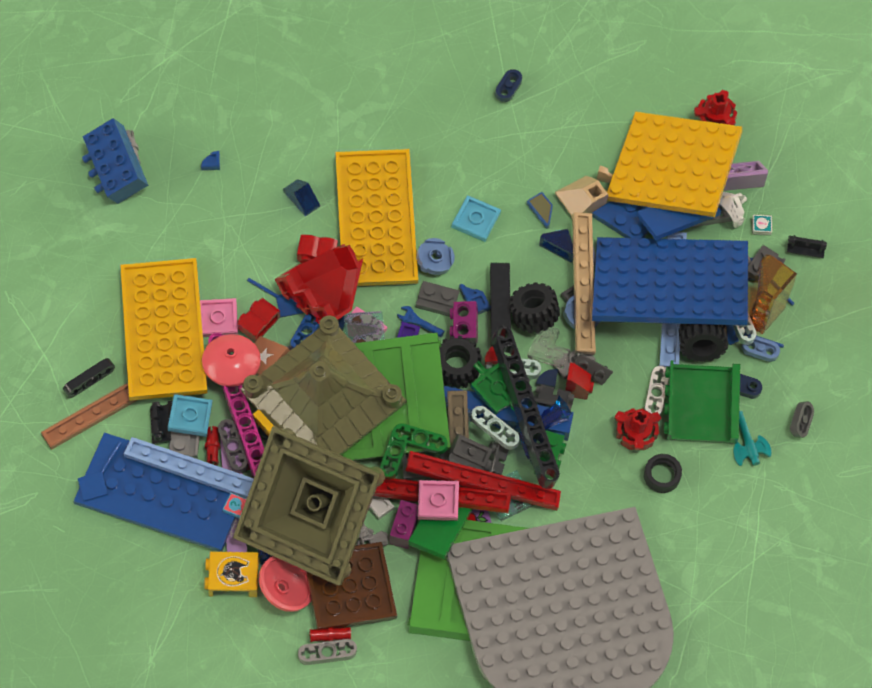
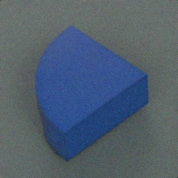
(211, 162)

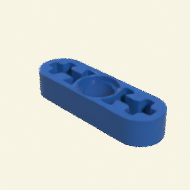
(305, 324)

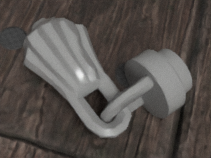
(378, 537)

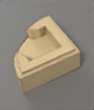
(604, 175)

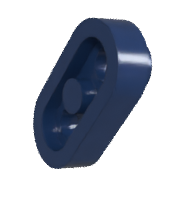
(507, 86)
(746, 390)

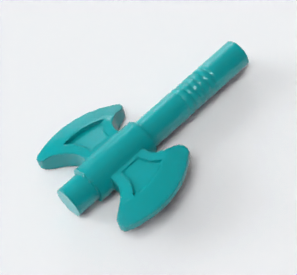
(750, 449)

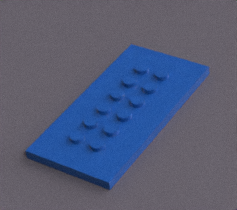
(158, 498)

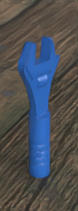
(411, 317)

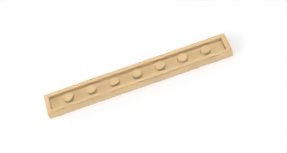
(583, 283)

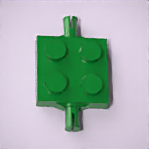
(492, 388)

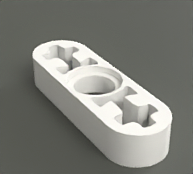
(654, 385)

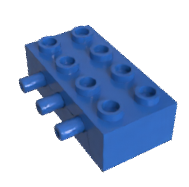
(114, 161)

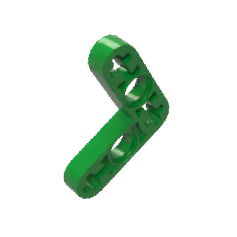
(403, 442)

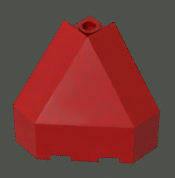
(324, 283)

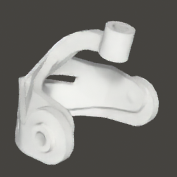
(728, 204)

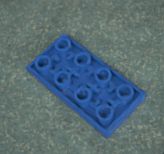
(667, 222)

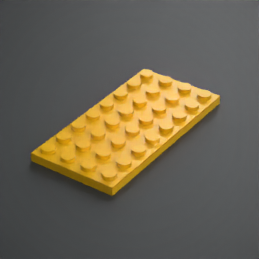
(378, 214)
(163, 329)

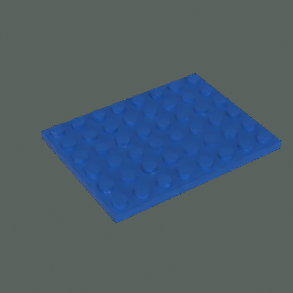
(671, 281)

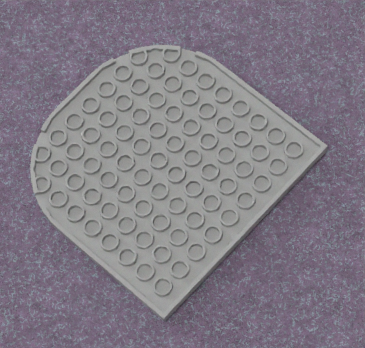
(565, 605)

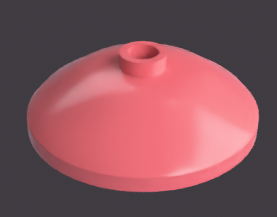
(234, 368)
(284, 585)

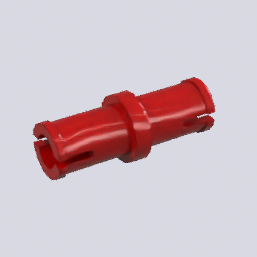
(212, 445)
(330, 634)

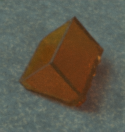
(770, 292)

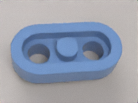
(761, 346)

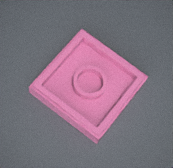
(219, 316)
(438, 500)

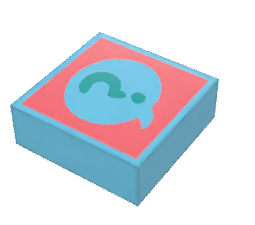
(234, 505)

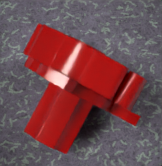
(717, 109)
(637, 426)

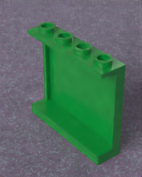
(702, 403)

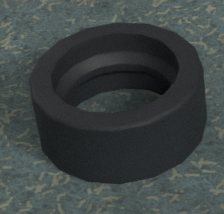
(656, 485)

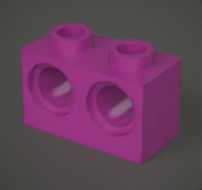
(467, 322)
(404, 524)

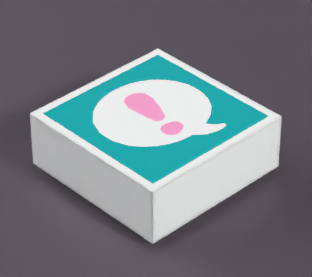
(762, 224)

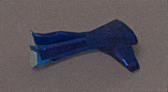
(554, 415)

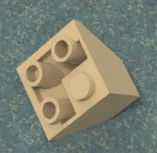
(583, 196)

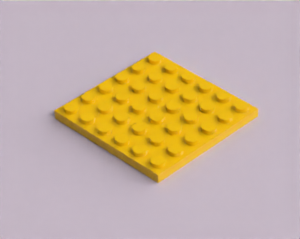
(674, 164)

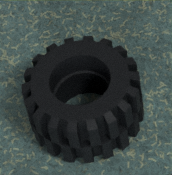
(534, 307)
(703, 341)
(464, 349)

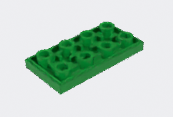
(438, 535)

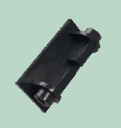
(806, 246)
(159, 423)

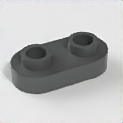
(802, 419)

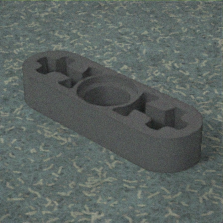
(234, 438)

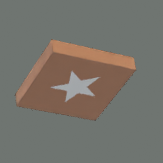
(269, 352)

